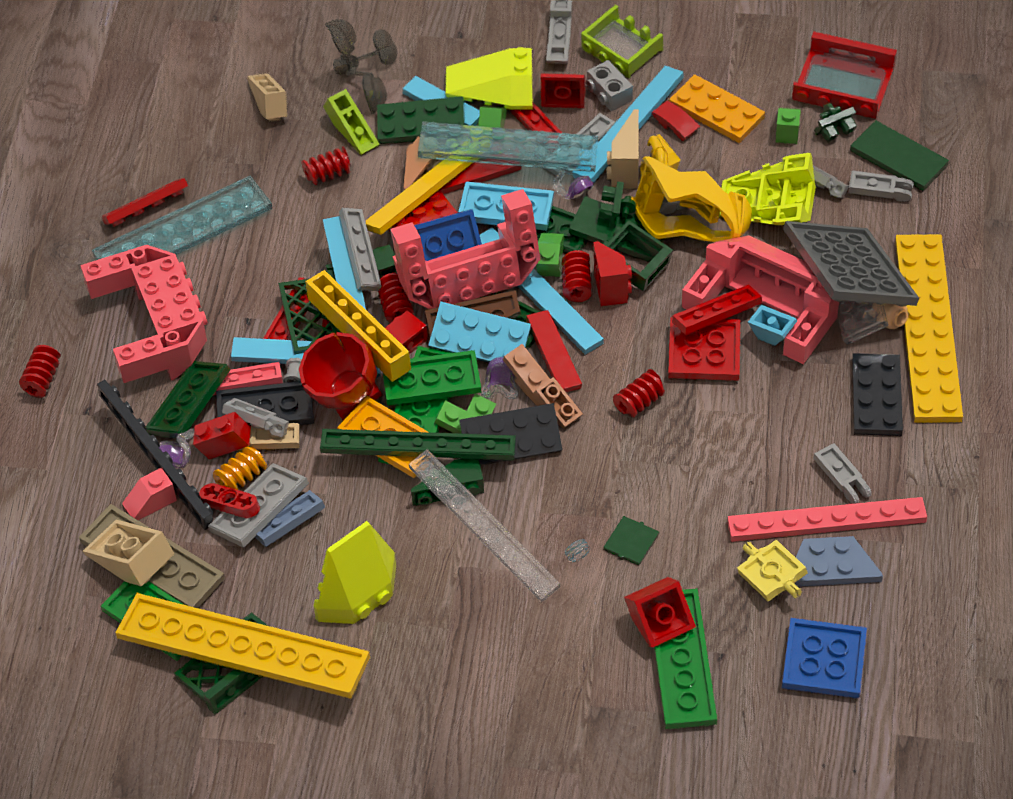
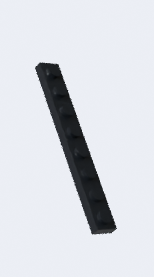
(150, 447)

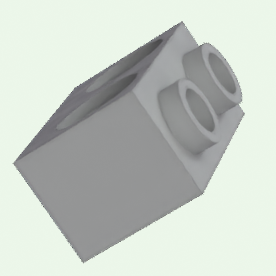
(609, 85)

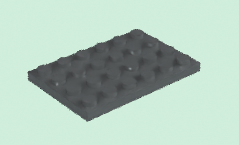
(850, 264)

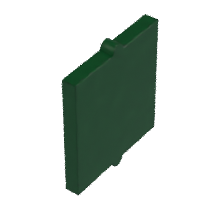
(631, 540)

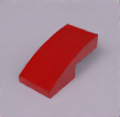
(678, 120)

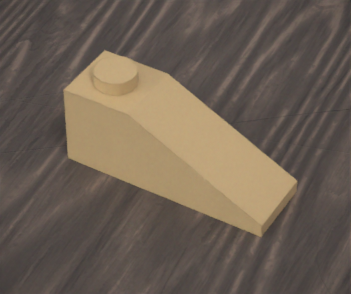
(268, 96)

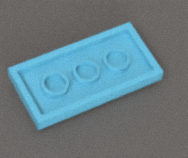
(488, 207)
(468, 329)

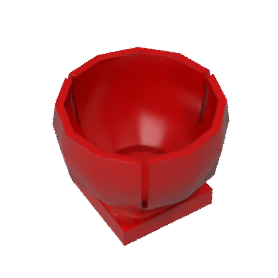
(339, 374)

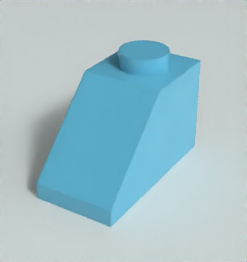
(771, 325)

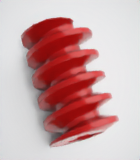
(326, 165)
(576, 276)
(393, 297)
(39, 371)
(639, 393)

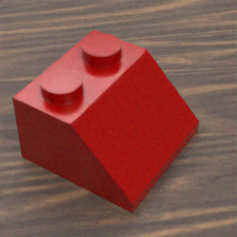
(563, 90)
(611, 275)
(660, 611)

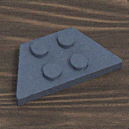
(836, 562)

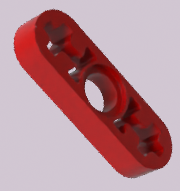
(235, 507)

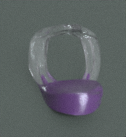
(576, 187)
(499, 373)
(176, 449)

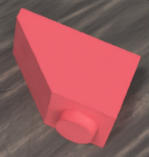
(150, 495)

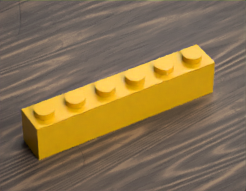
(353, 319)

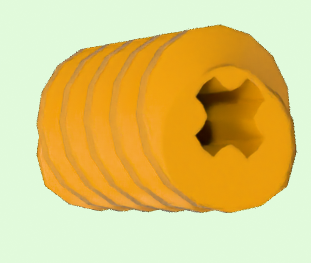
(240, 468)

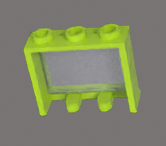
(620, 42)

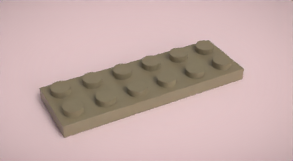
(184, 575)

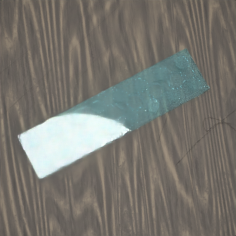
(508, 146)
(195, 221)

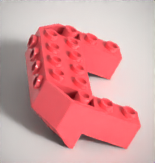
(473, 270)
(779, 277)
(169, 300)

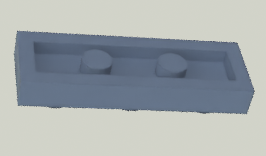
(290, 517)

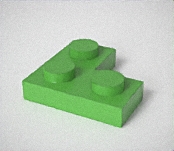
(450, 413)

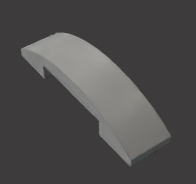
(559, 31)

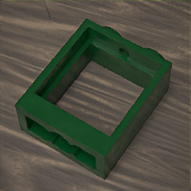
(649, 244)

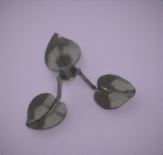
(344, 38)

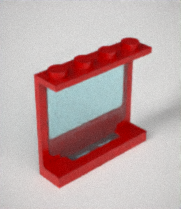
(845, 74)

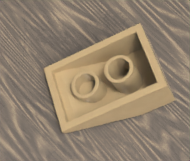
(625, 154)
(130, 551)

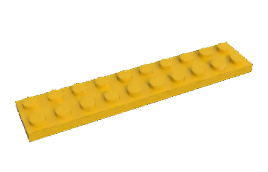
(929, 331)
(244, 645)

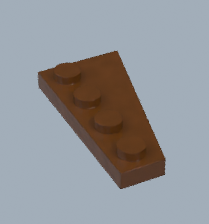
(501, 304)

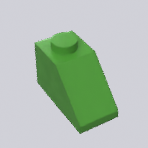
(492, 117)
(788, 125)
(550, 254)

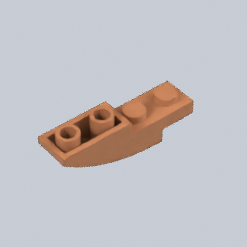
(539, 386)

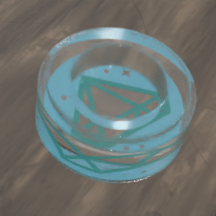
(577, 550)

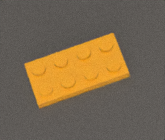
(717, 108)
(375, 416)

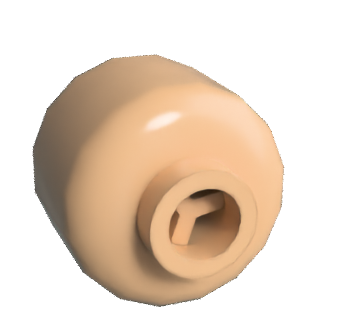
(895, 315)

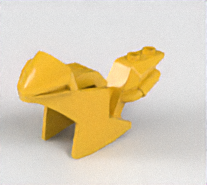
(693, 191)

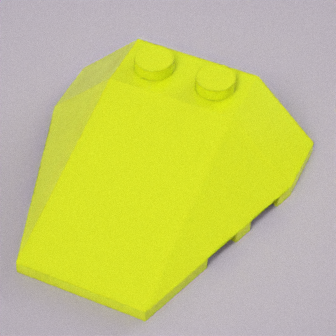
(494, 78)
(778, 191)
(356, 577)

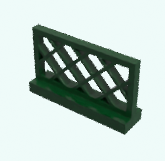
(300, 286)
(226, 687)

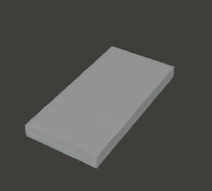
(274, 491)

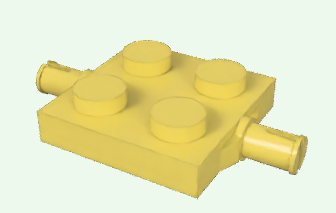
(772, 570)

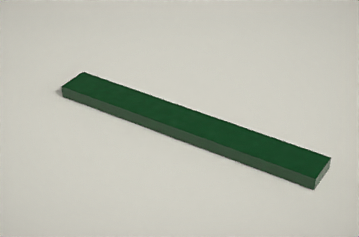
(415, 443)

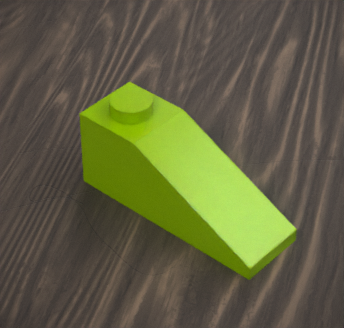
(350, 122)

